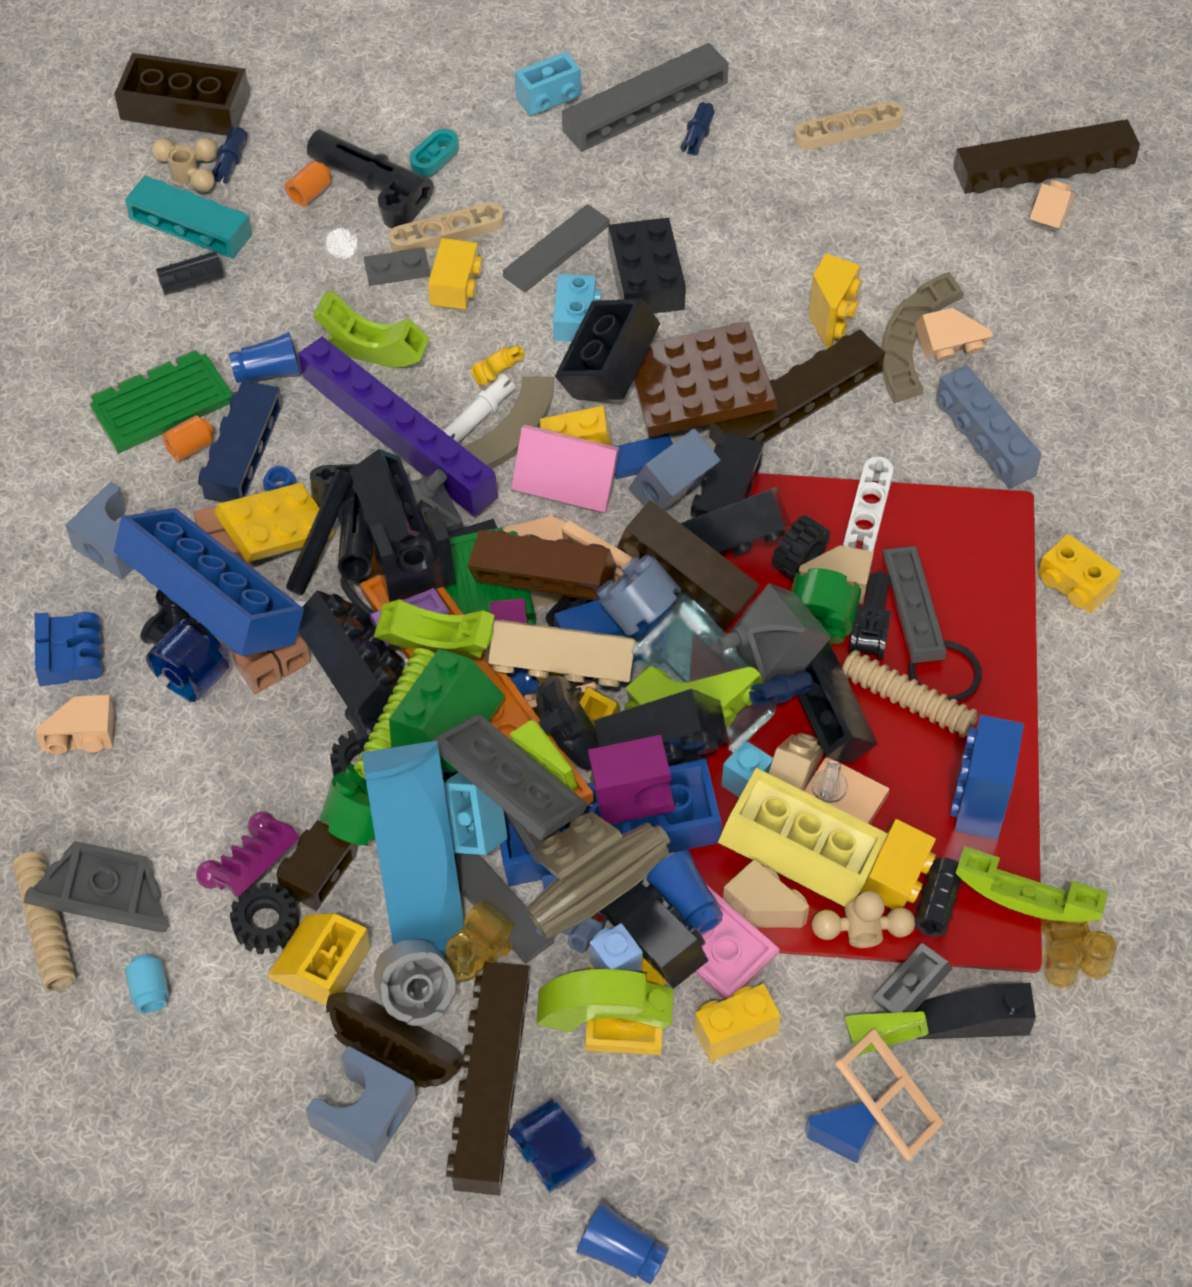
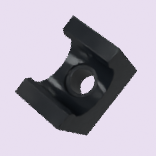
(414, 564)

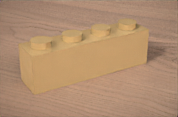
(560, 651)

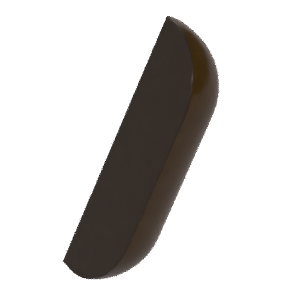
(392, 1042)

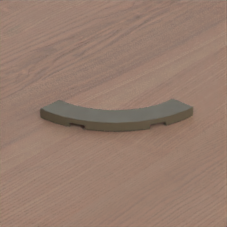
(901, 334)
(503, 441)

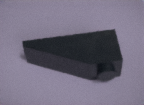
(981, 1012)

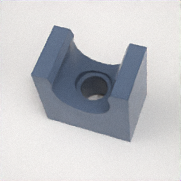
(674, 471)
(95, 530)
(375, 1117)

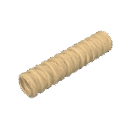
(909, 693)
(44, 926)

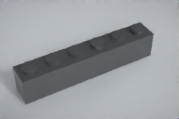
(644, 97)

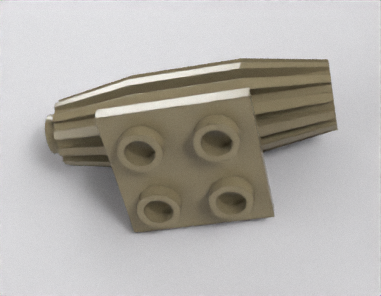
(592, 870)

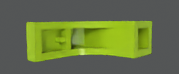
(364, 340)
(420, 628)
(603, 993)

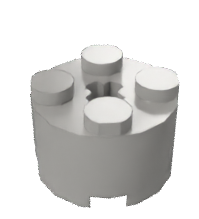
(434, 986)

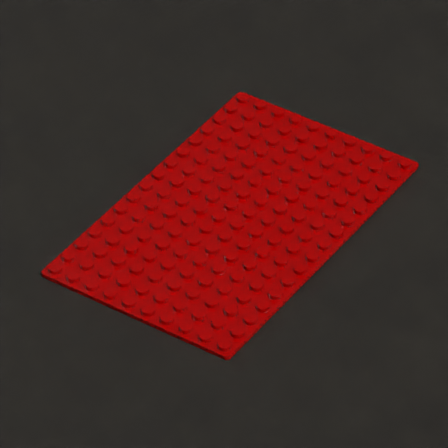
(983, 591)

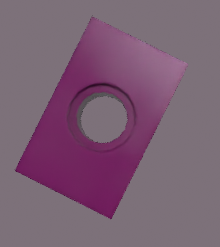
(631, 779)

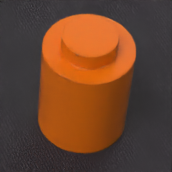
(308, 183)
(188, 437)

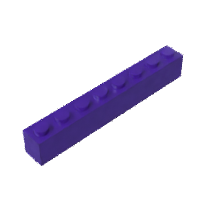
(398, 424)

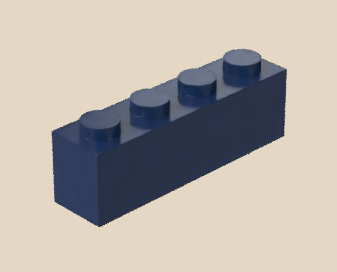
(240, 442)

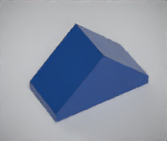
(843, 1130)

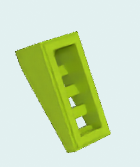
(537, 744)
(891, 1027)

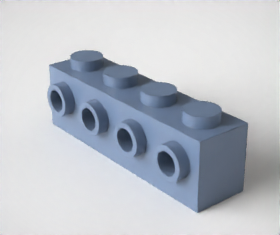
(988, 427)

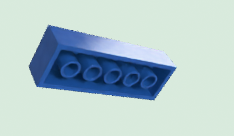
(208, 581)
(690, 826)

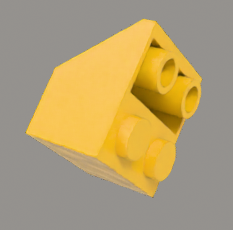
(834, 297)
(321, 956)

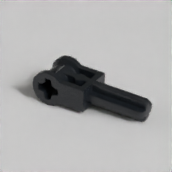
(872, 619)

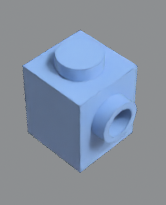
(615, 950)

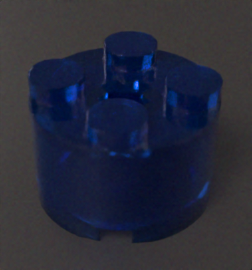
(188, 661)
(551, 1145)

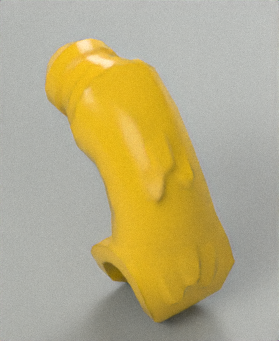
(488, 368)

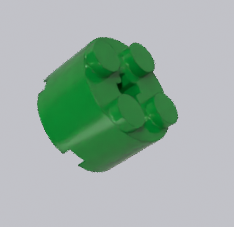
(829, 600)
(348, 808)

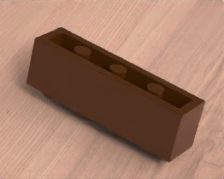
(540, 564)

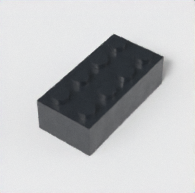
(349, 653)

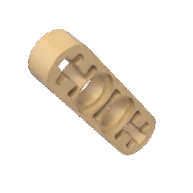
(847, 122)
(445, 224)

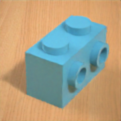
(548, 83)
(572, 301)
(474, 818)

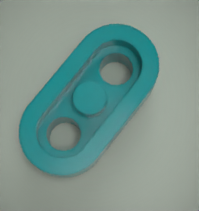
(429, 156)

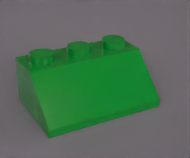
(442, 698)

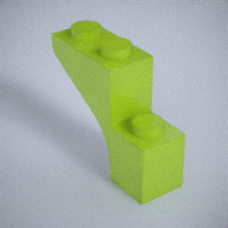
(729, 687)

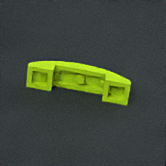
(1028, 896)

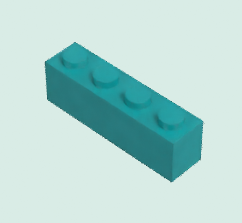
(188, 217)

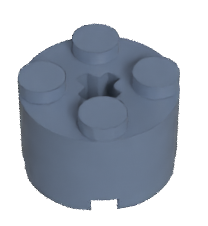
(638, 594)

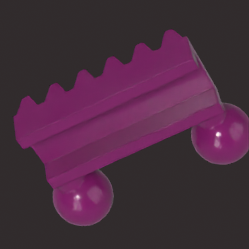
(268, 843)

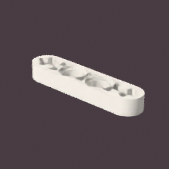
(866, 511)

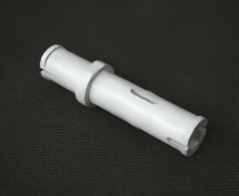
(484, 403)

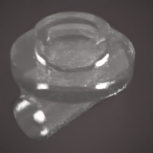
(342, 243)
(830, 783)

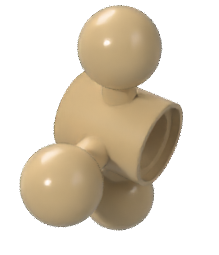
(183, 161)
(864, 921)

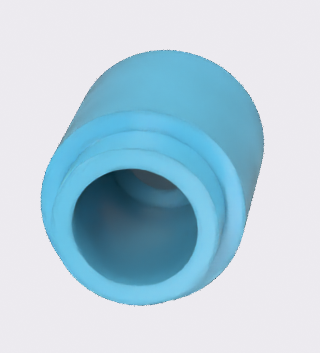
(147, 983)

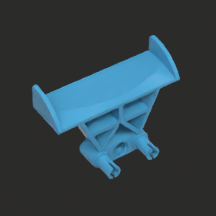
(414, 842)

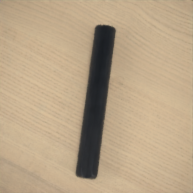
(319, 532)

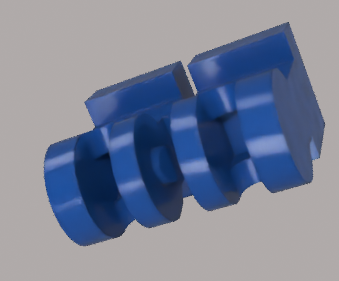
(67, 648)

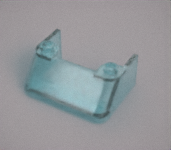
(688, 645)

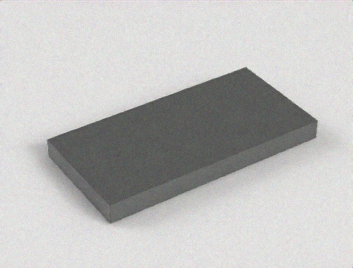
(509, 776)

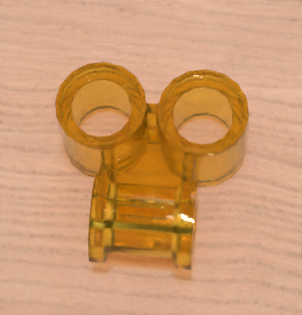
(478, 941)
(1074, 945)

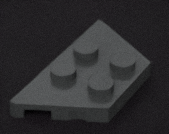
(101, 886)

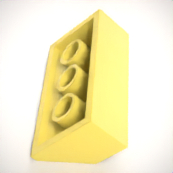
(802, 838)

